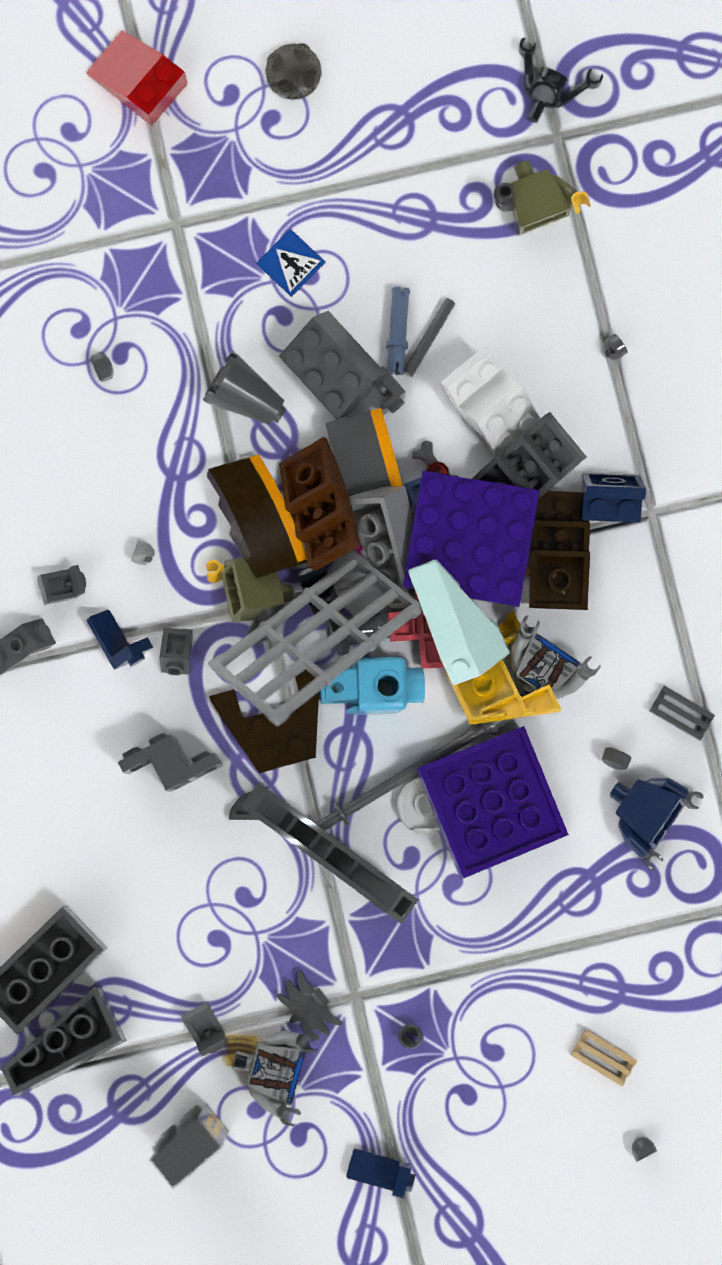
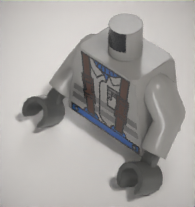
(542, 663)
(275, 1071)

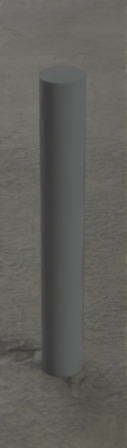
(429, 337)

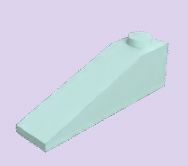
(461, 631)

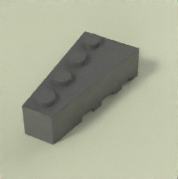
(75, 1038)

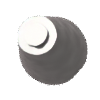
(244, 392)

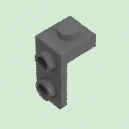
(24, 641)

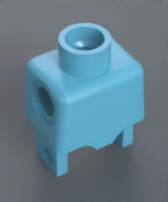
(361, 689)

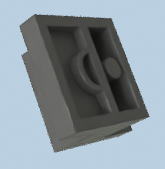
(169, 762)

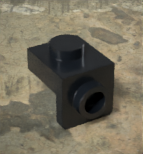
(309, 577)

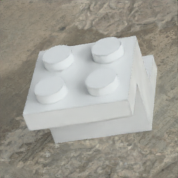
(490, 400)

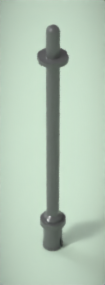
(386, 786)

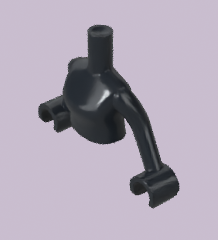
(549, 85)

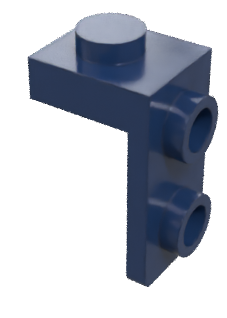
(114, 643)
(381, 1172)

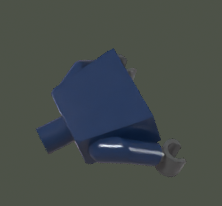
(649, 812)

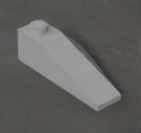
(385, 532)

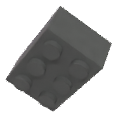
(332, 364)

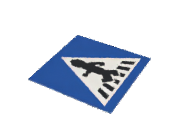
(290, 262)

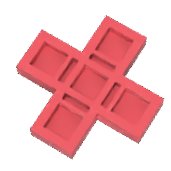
(418, 630)

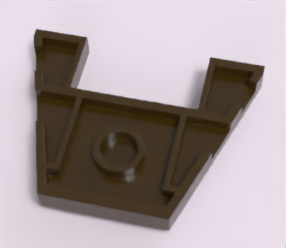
(263, 741)

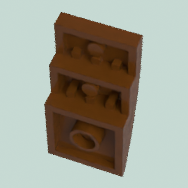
(319, 504)

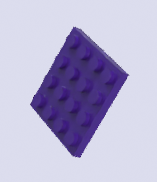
(475, 533)
(492, 802)

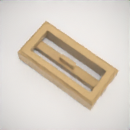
(625, 1070)

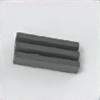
(686, 702)

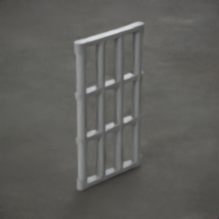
(307, 661)

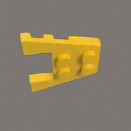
(494, 694)

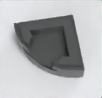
(238, 812)

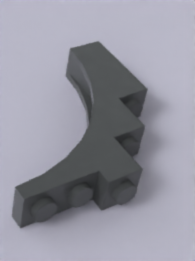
(330, 853)

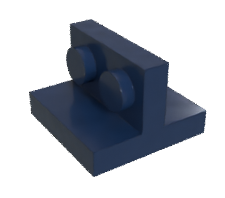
(612, 497)

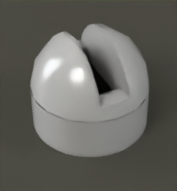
(143, 553)

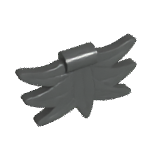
(308, 1006)

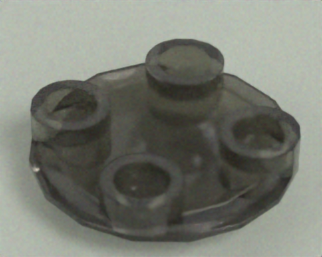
(293, 71)

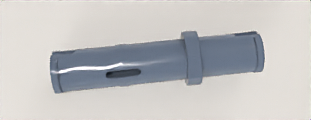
(398, 327)

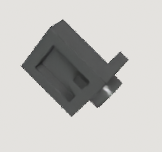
(394, 390)
(176, 651)

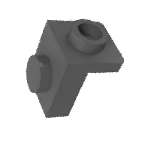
(62, 585)
(205, 1029)

